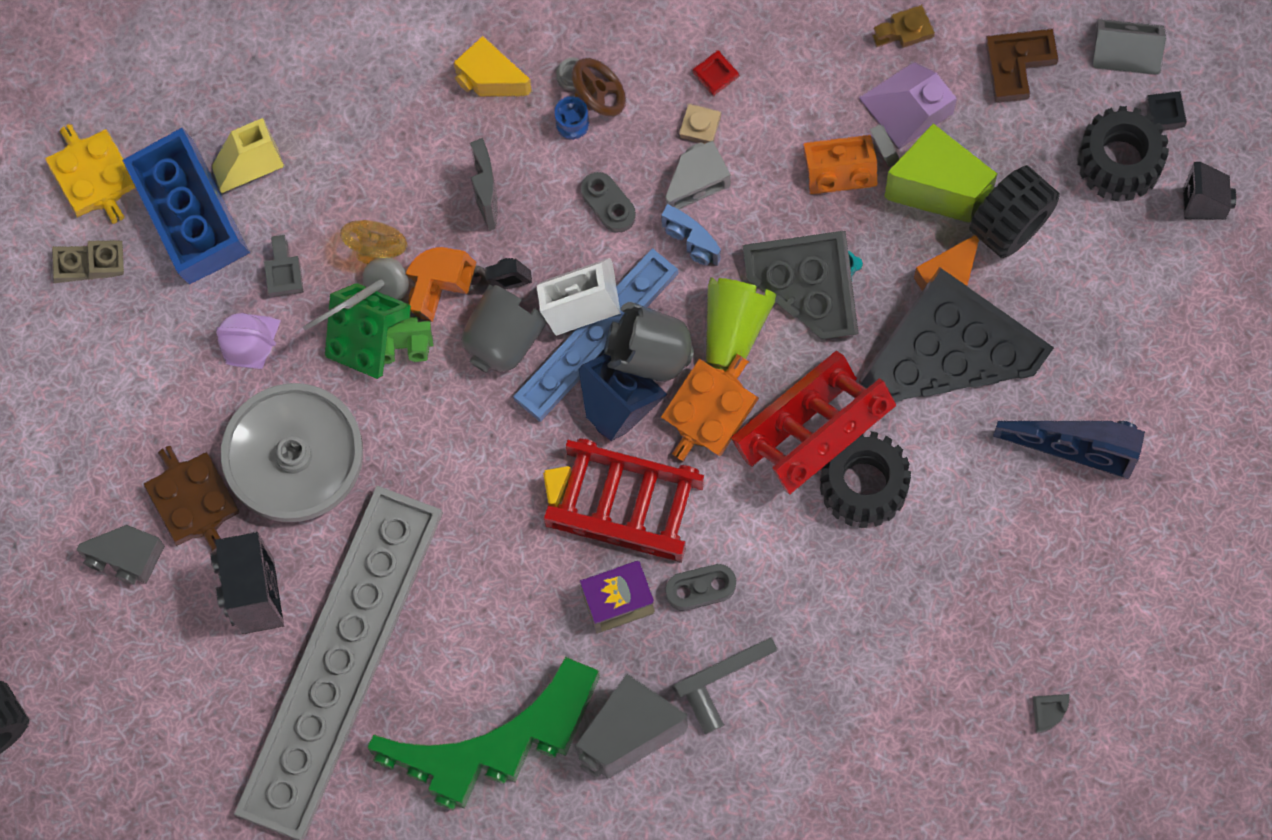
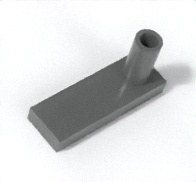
(695, 689)

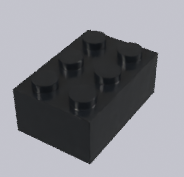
(248, 583)

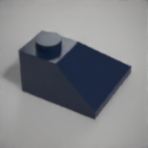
(615, 398)

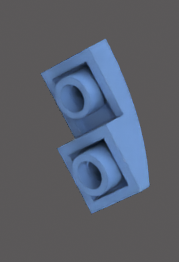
(699, 242)

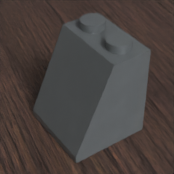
(629, 729)

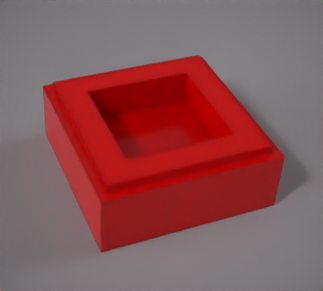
(715, 73)

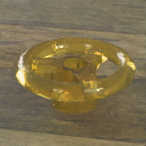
(372, 244)

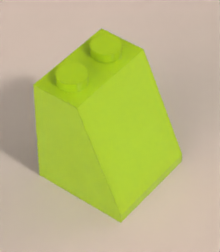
(940, 177)

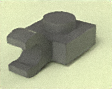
(283, 272)

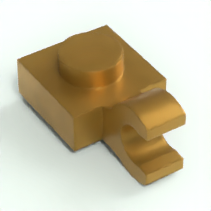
(907, 26)

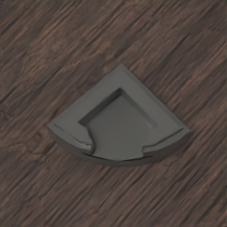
(1049, 711)

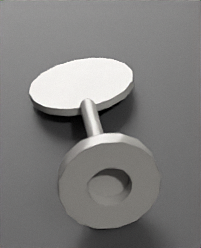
(380, 275)

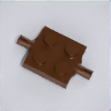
(191, 498)

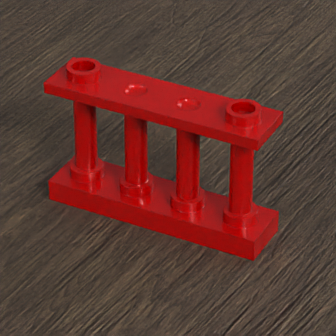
(800, 404)
(633, 533)

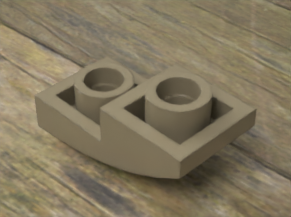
(88, 262)

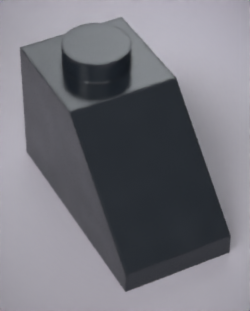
(1207, 193)

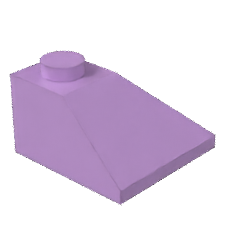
(910, 103)

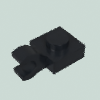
(506, 274)

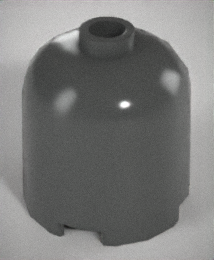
(500, 331)
(648, 343)

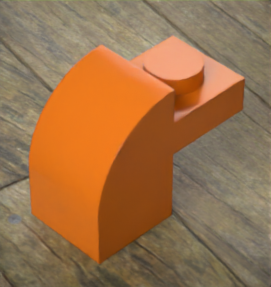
(438, 271)

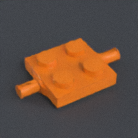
(710, 407)

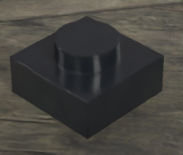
(1167, 109)

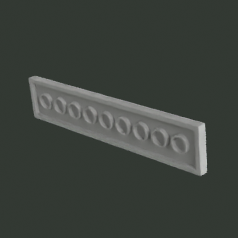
(339, 664)

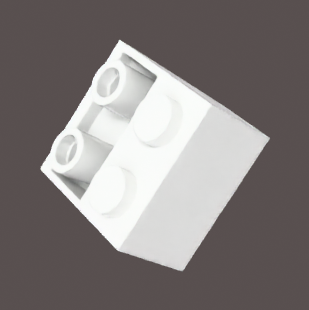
(579, 297)

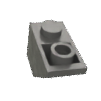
(126, 550)

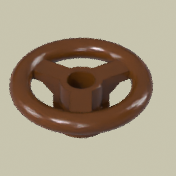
(593, 89)

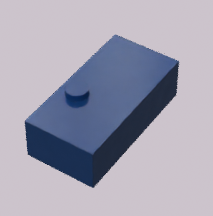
(186, 206)

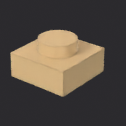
(700, 124)

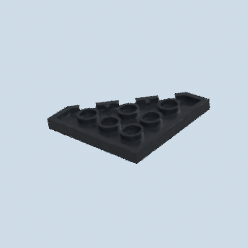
(951, 342)

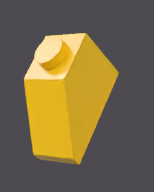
(490, 72)

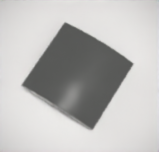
(484, 184)

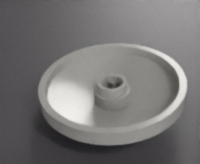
(292, 452)

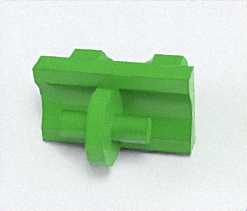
(411, 335)

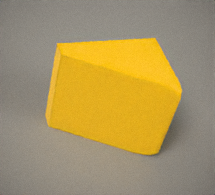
(556, 484)

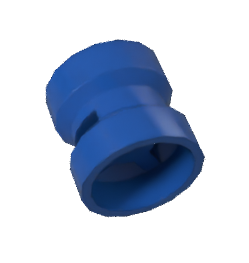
(572, 110)

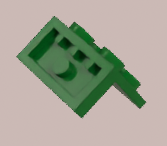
(359, 334)

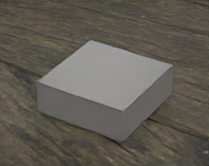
(885, 145)

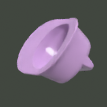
(247, 339)

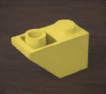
(246, 156)

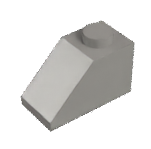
(698, 175)

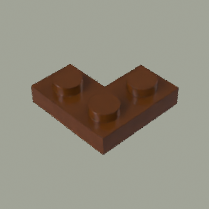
(1010, 57)

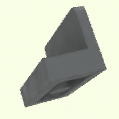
(1129, 46)

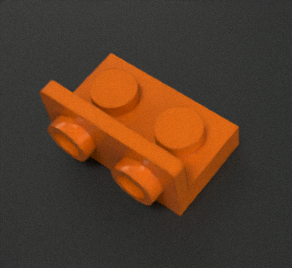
(841, 164)

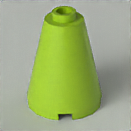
(734, 319)

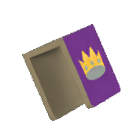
(617, 596)

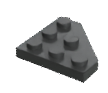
(809, 278)

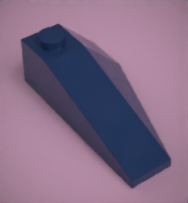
(1096, 444)

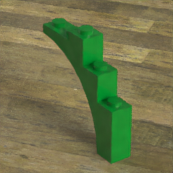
(502, 752)

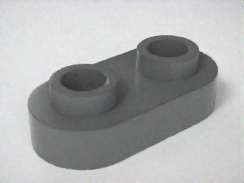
(607, 201)
(700, 586)

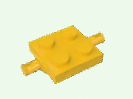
(91, 173)

